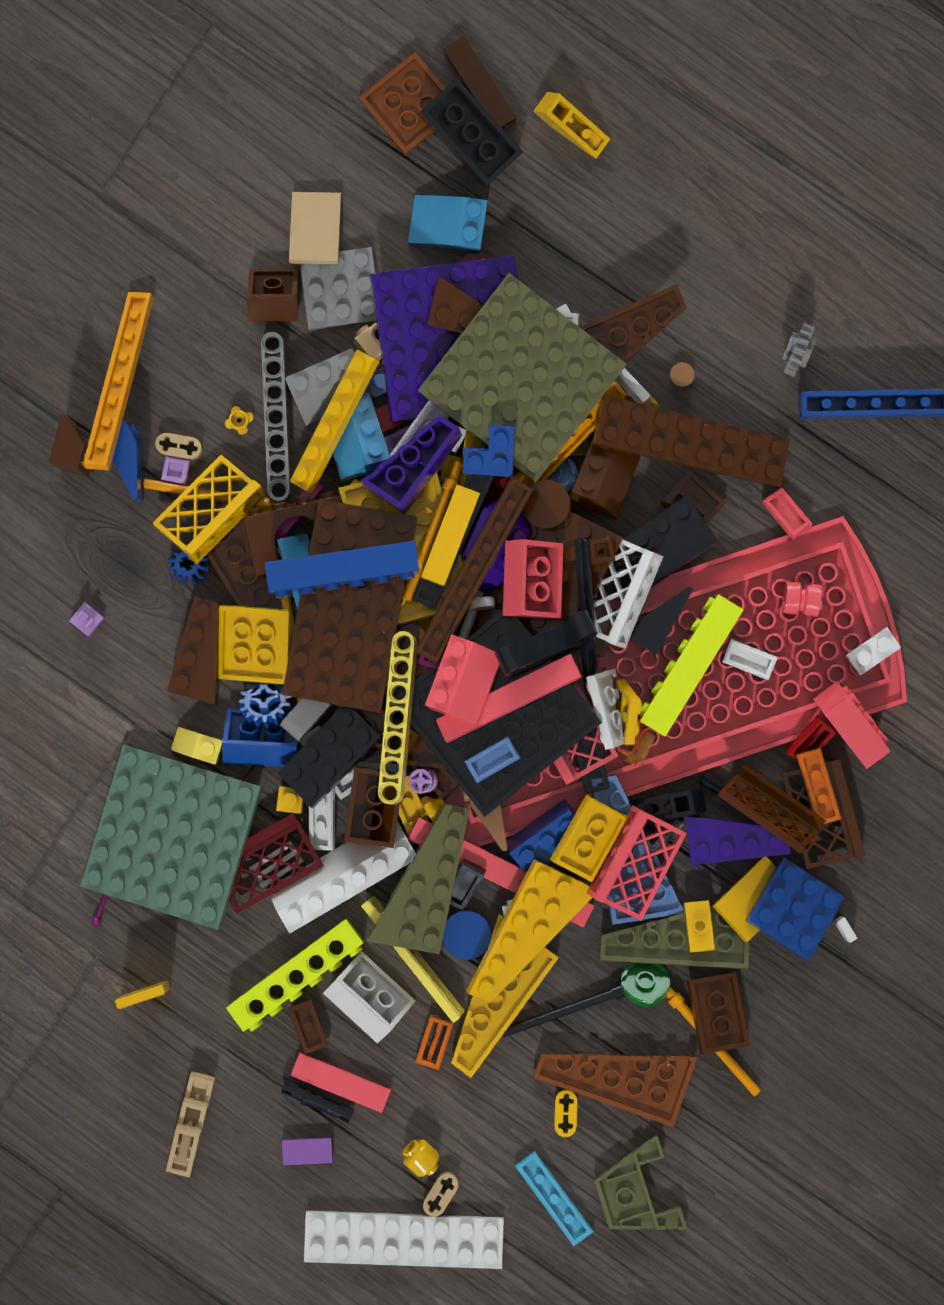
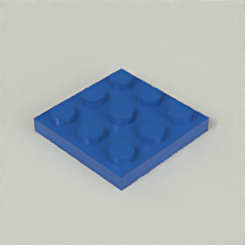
(795, 909)

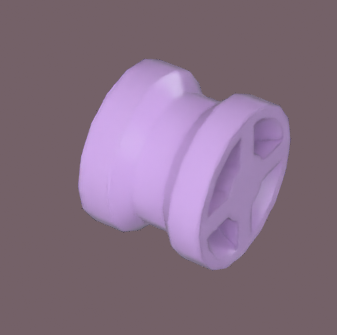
(417, 780)

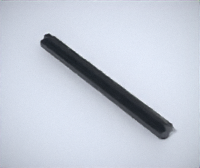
(585, 600)

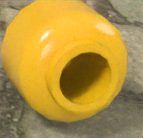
(420, 1158)

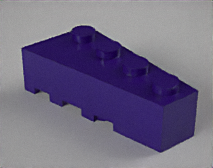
(413, 465)

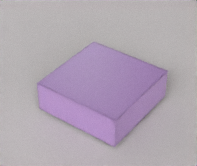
(175, 470)

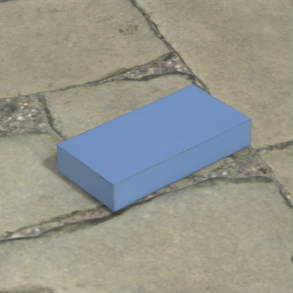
(492, 759)

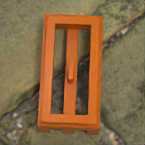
(441, 1022)

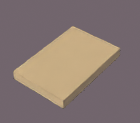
(315, 228)

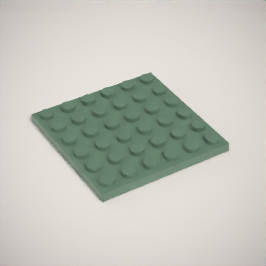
(171, 837)

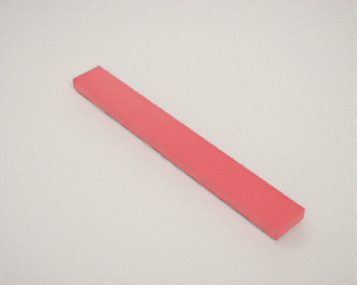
(497, 869)

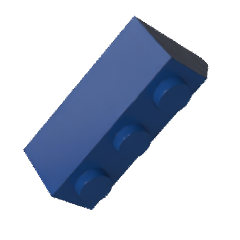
(255, 745)

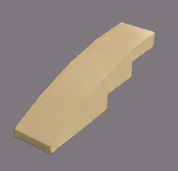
(190, 1124)

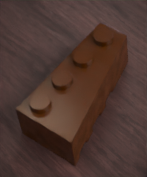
(197, 658)

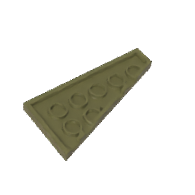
(422, 897)
(667, 944)

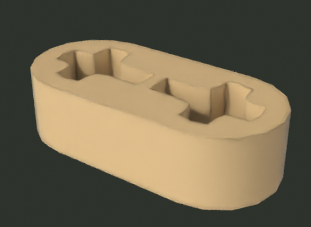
(178, 452)
(436, 1190)

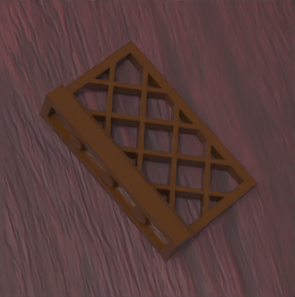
(769, 798)
(848, 821)

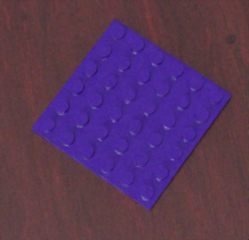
(401, 312)

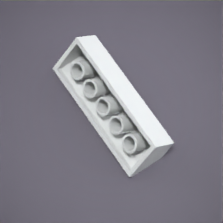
(342, 876)

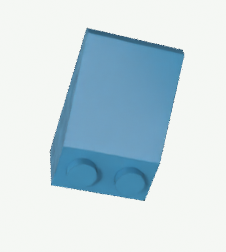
(448, 222)

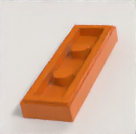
(818, 785)

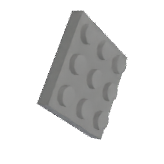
(339, 292)

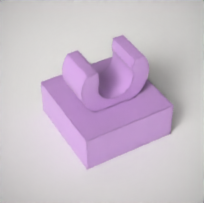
(86, 619)

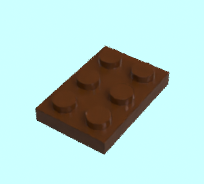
(718, 1013)

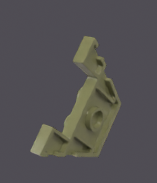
(626, 1195)

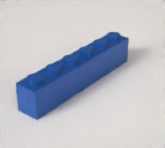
(871, 404)
(342, 568)

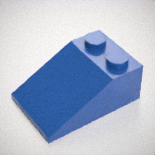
(129, 460)

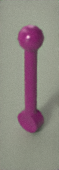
(96, 921)

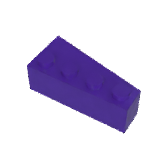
(726, 840)

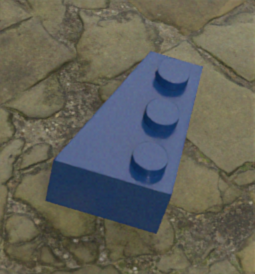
(541, 836)

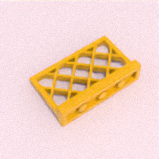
(226, 517)

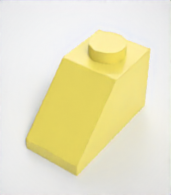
(197, 745)

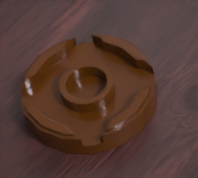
(547, 505)

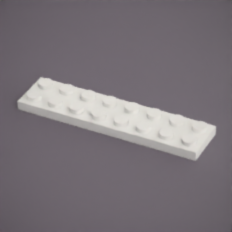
(403, 1239)

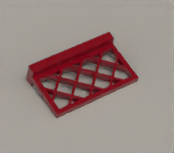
(261, 841)

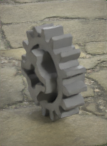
(799, 349)

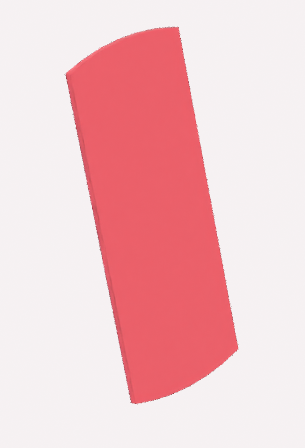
(731, 709)

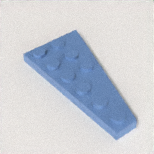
(665, 900)

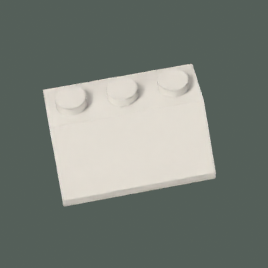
(369, 997)

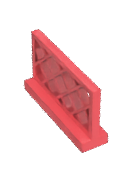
(565, 765)
(618, 857)

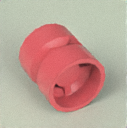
(801, 599)

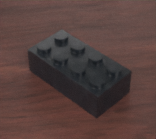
(470, 132)

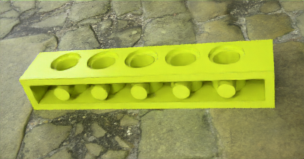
(241, 1009)

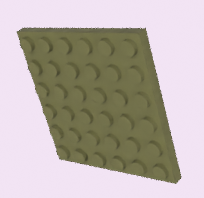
(524, 370)

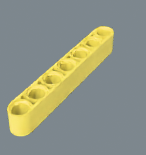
(403, 729)

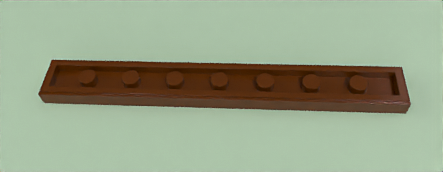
(474, 570)

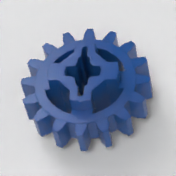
(267, 703)

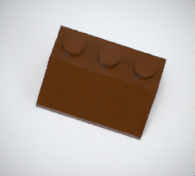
(69, 448)
(604, 480)
(368, 817)

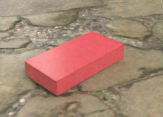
(787, 513)

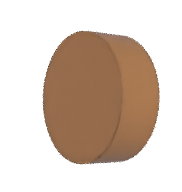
(681, 375)

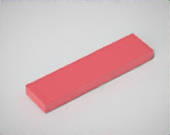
(340, 1082)

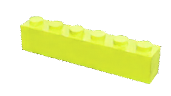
(690, 665)

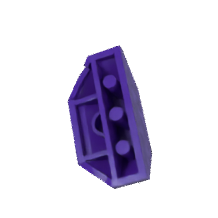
(496, 572)

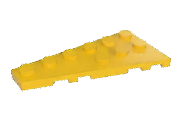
(535, 916)
(488, 1021)

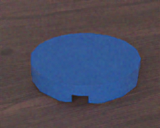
(466, 935)

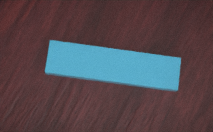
(554, 1198)

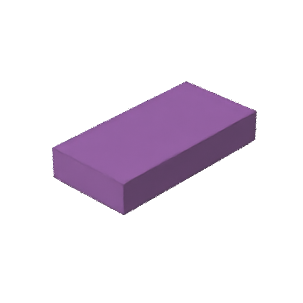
(307, 1151)

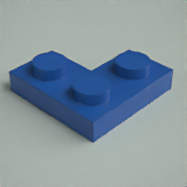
(497, 459)

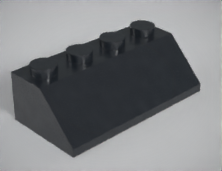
(676, 534)

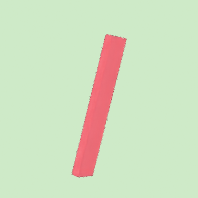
(515, 696)

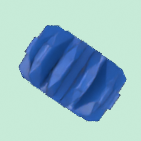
(182, 571)

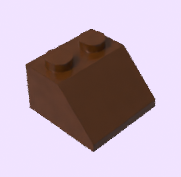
(273, 294)

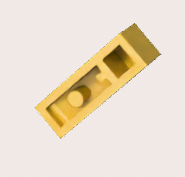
(571, 123)

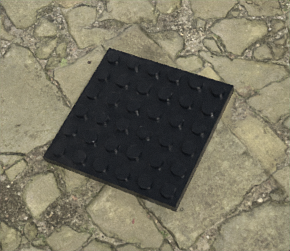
(537, 730)

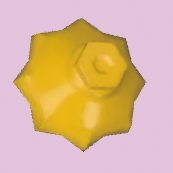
(431, 807)

